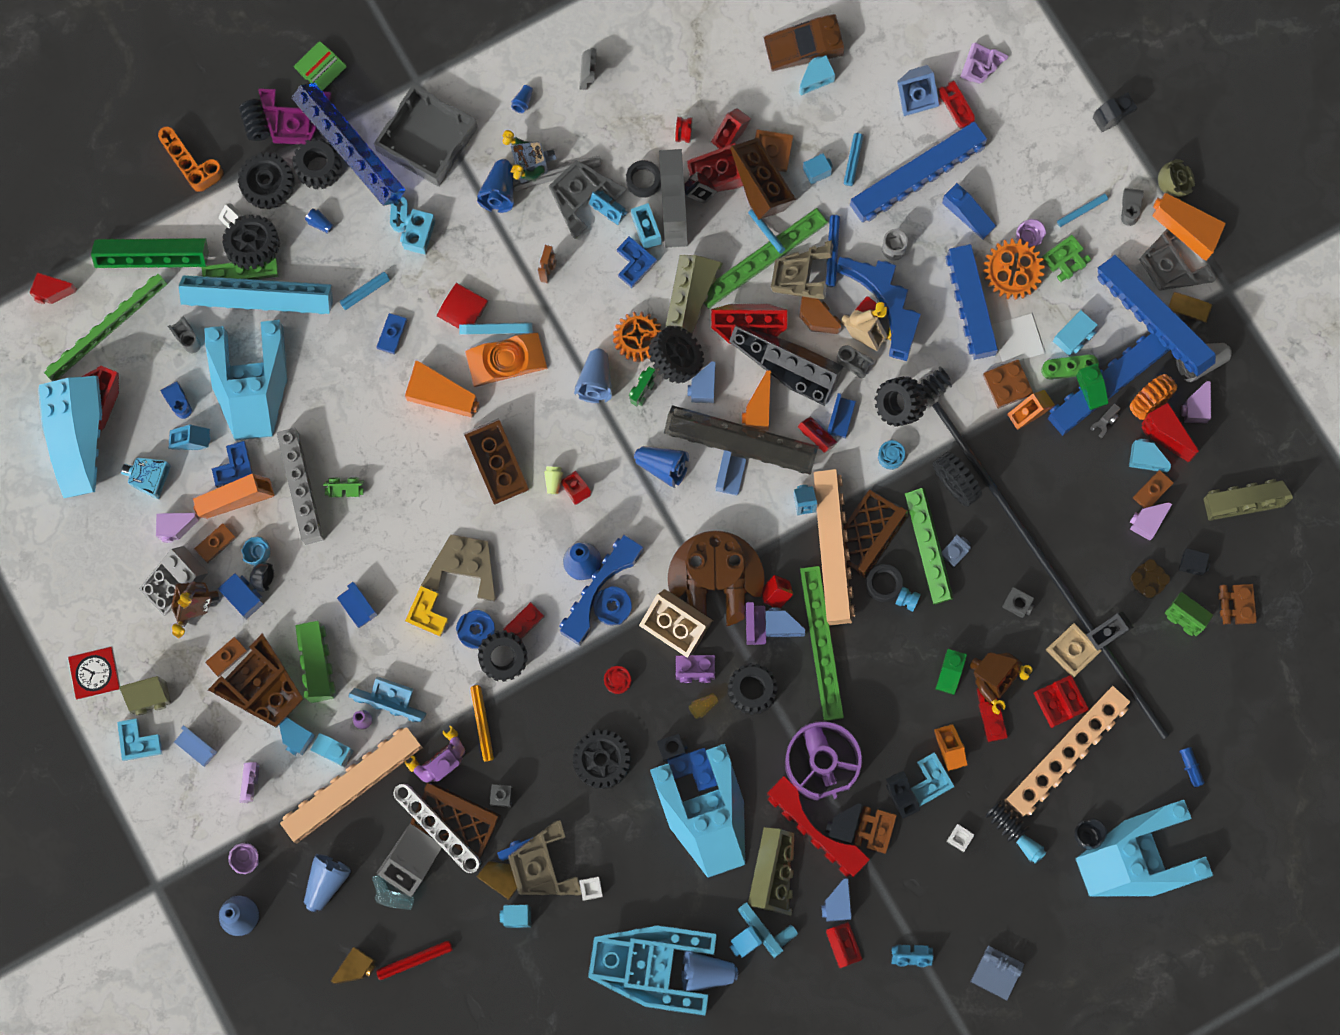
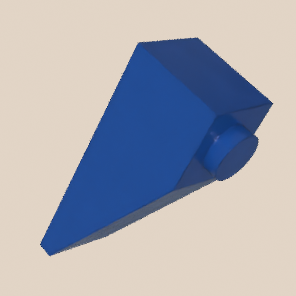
(968, 211)

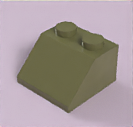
(146, 695)

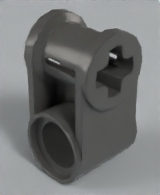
(1131, 203)
(184, 333)
(855, 362)

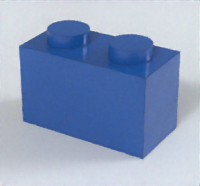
(241, 596)

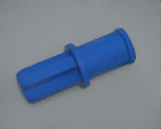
(1192, 767)

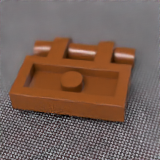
(1243, 603)
(880, 833)

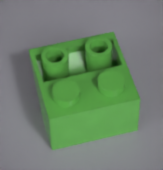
(1188, 614)

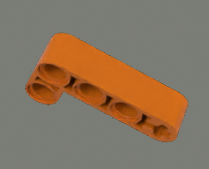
(185, 158)

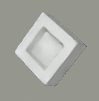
(229, 214)
(960, 838)
(591, 888)

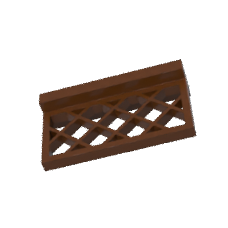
(883, 538)
(464, 805)

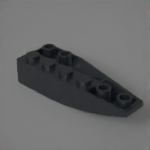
(789, 363)

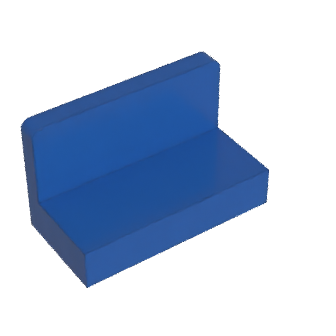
(841, 417)
(356, 605)

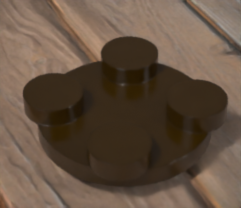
(1149, 579)

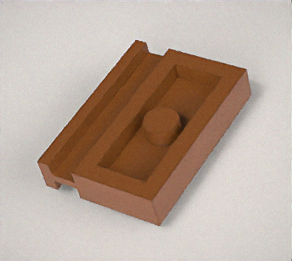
(547, 263)

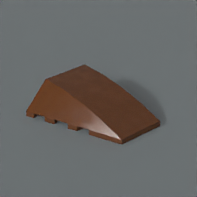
(260, 685)

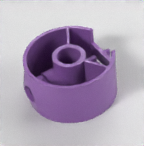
(818, 745)

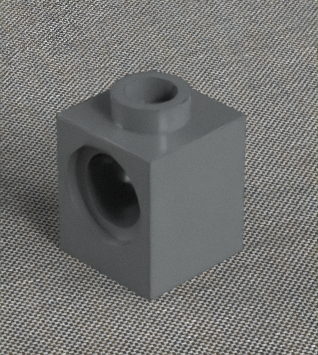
(1010, 605)
(501, 796)

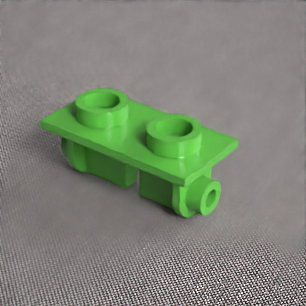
(351, 485)

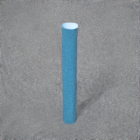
(1082, 210)
(768, 233)

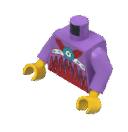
(442, 762)

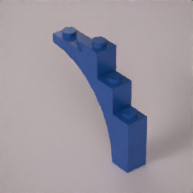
(878, 281)

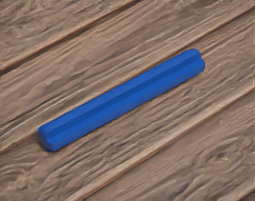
(832, 262)

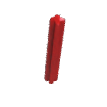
(414, 960)

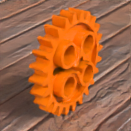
(1030, 272)

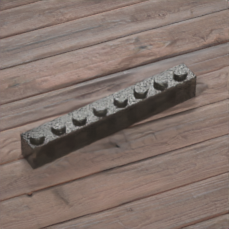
(741, 439)

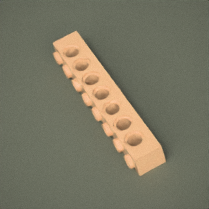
(1111, 698)

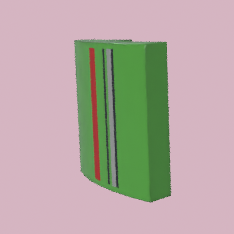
(320, 66)

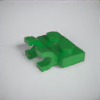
(645, 382)

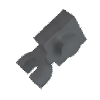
(1109, 417)

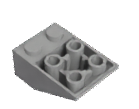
(175, 568)
(409, 860)

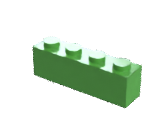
(314, 662)

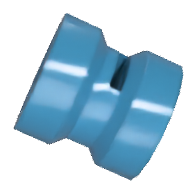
(906, 598)

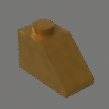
(354, 967)

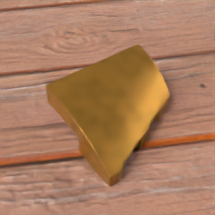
(499, 877)

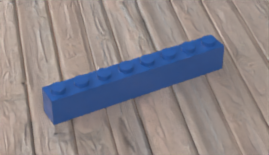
(918, 172)
(1156, 316)
(1116, 377)

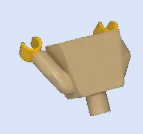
(866, 327)

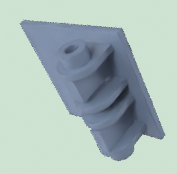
(997, 972)

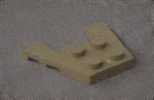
(793, 273)
(466, 558)
(534, 868)

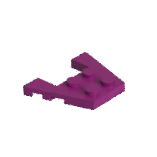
(287, 124)

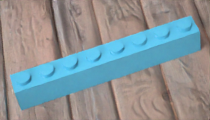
(255, 294)

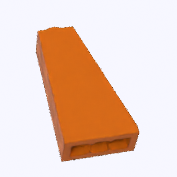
(1189, 224)
(439, 392)
(233, 496)

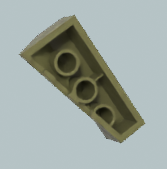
(690, 290)
(1246, 500)
(773, 872)

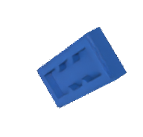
(391, 333)
(503, 855)

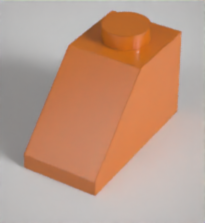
(1031, 409)
(951, 747)

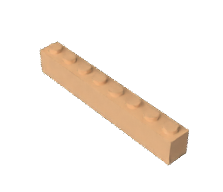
(832, 547)
(350, 785)

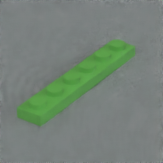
(929, 546)

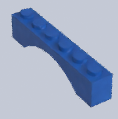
(624, 556)

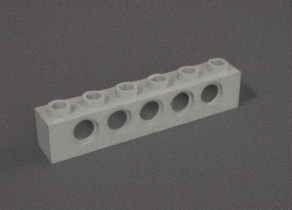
(300, 486)

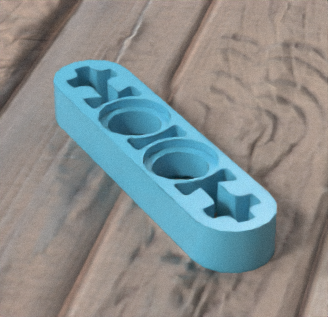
(495, 328)

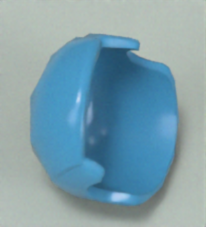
(255, 551)

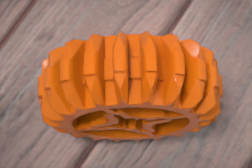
(620, 339)
(1153, 396)

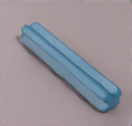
(853, 159)
(364, 290)

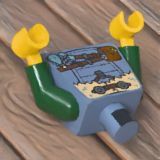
(528, 158)

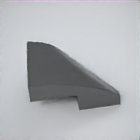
(588, 68)

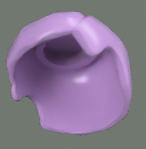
(1031, 231)
(243, 858)

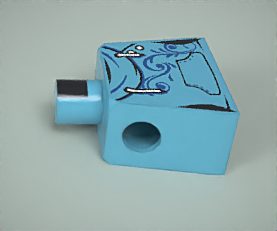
(147, 475)

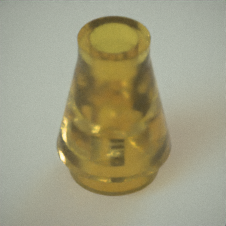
(703, 705)

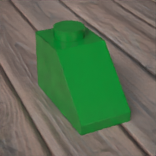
(1092, 386)
(951, 671)

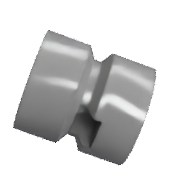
(894, 244)

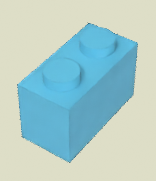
(646, 226)
(1075, 333)

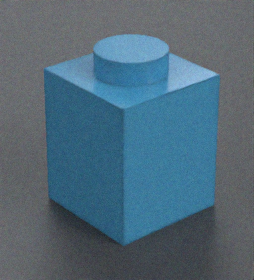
(817, 168)

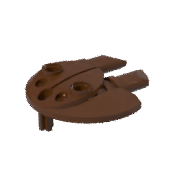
(716, 572)

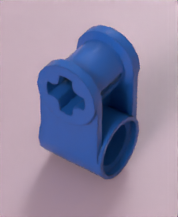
(176, 398)

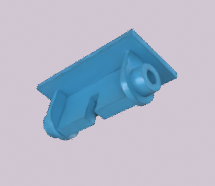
(601, 202)
(921, 956)

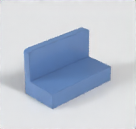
(730, 474)
(195, 746)

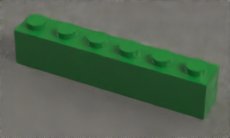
(150, 253)

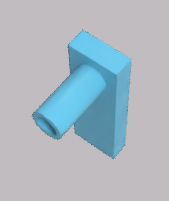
(772, 944)

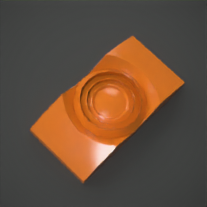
(505, 359)

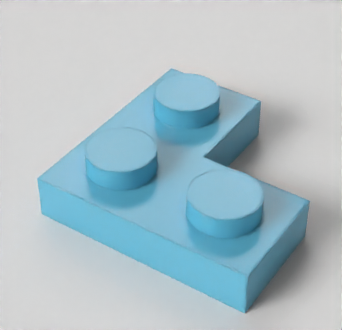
(133, 745)
(936, 783)

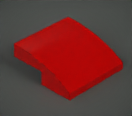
(462, 306)
(1061, 701)

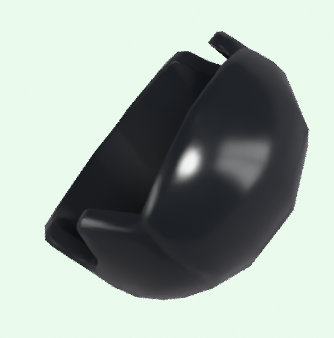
(262, 576)
(1090, 834)

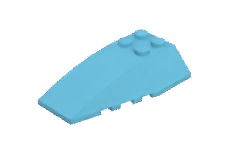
(70, 425)

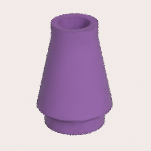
(365, 722)

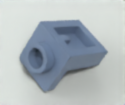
(956, 550)

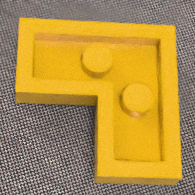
(422, 615)

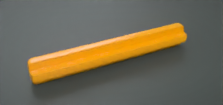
(482, 724)

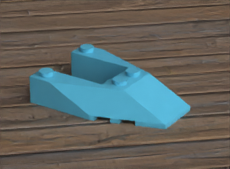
(249, 392)
(709, 824)
(1131, 862)
(641, 962)

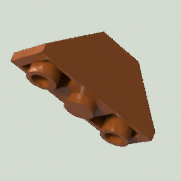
(817, 316)

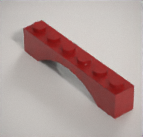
(846, 856)

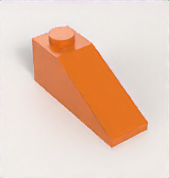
(758, 407)

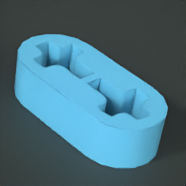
(403, 215)

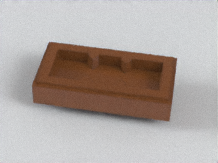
(1153, 490)
(215, 543)
(226, 656)

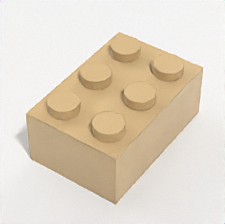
(675, 622)

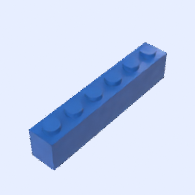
(972, 302)

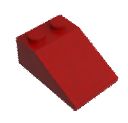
(718, 167)
(1168, 432)

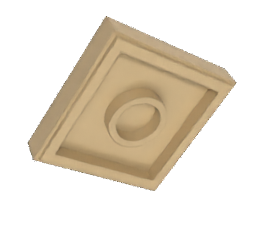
(1073, 650)

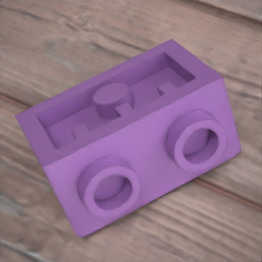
(755, 624)
(695, 668)

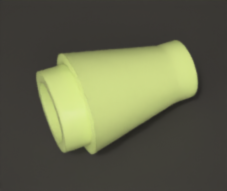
(553, 479)

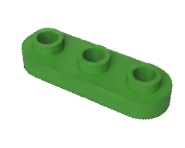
(1061, 368)

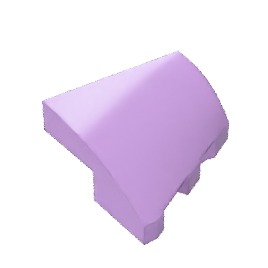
(981, 63)
(249, 779)

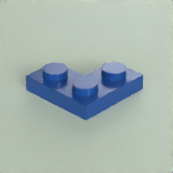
(639, 261)
(238, 467)
(696, 764)

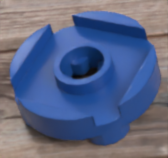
(607, 596)
(470, 620)

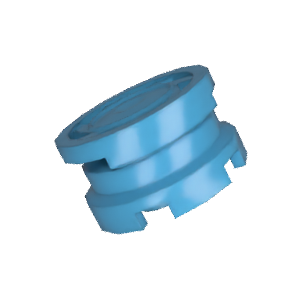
(891, 455)

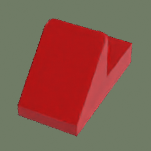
(576, 487)

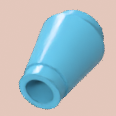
(1031, 849)

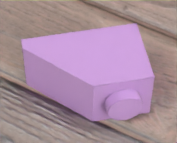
(1198, 406)
(1149, 520)
(174, 525)

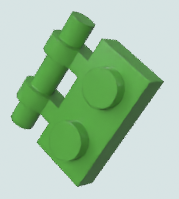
(1064, 252)

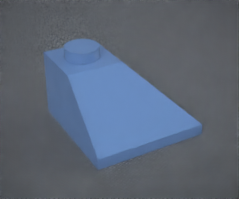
(918, 90)

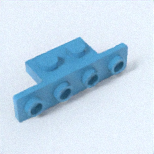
(390, 697)

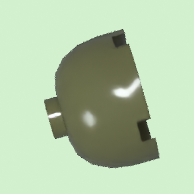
(1176, 179)

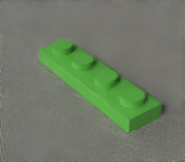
(229, 270)

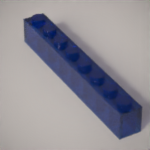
(348, 144)

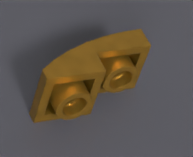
(1190, 307)

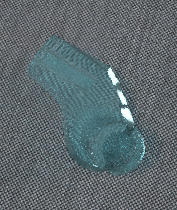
(389, 898)

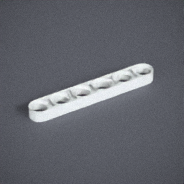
(438, 826)

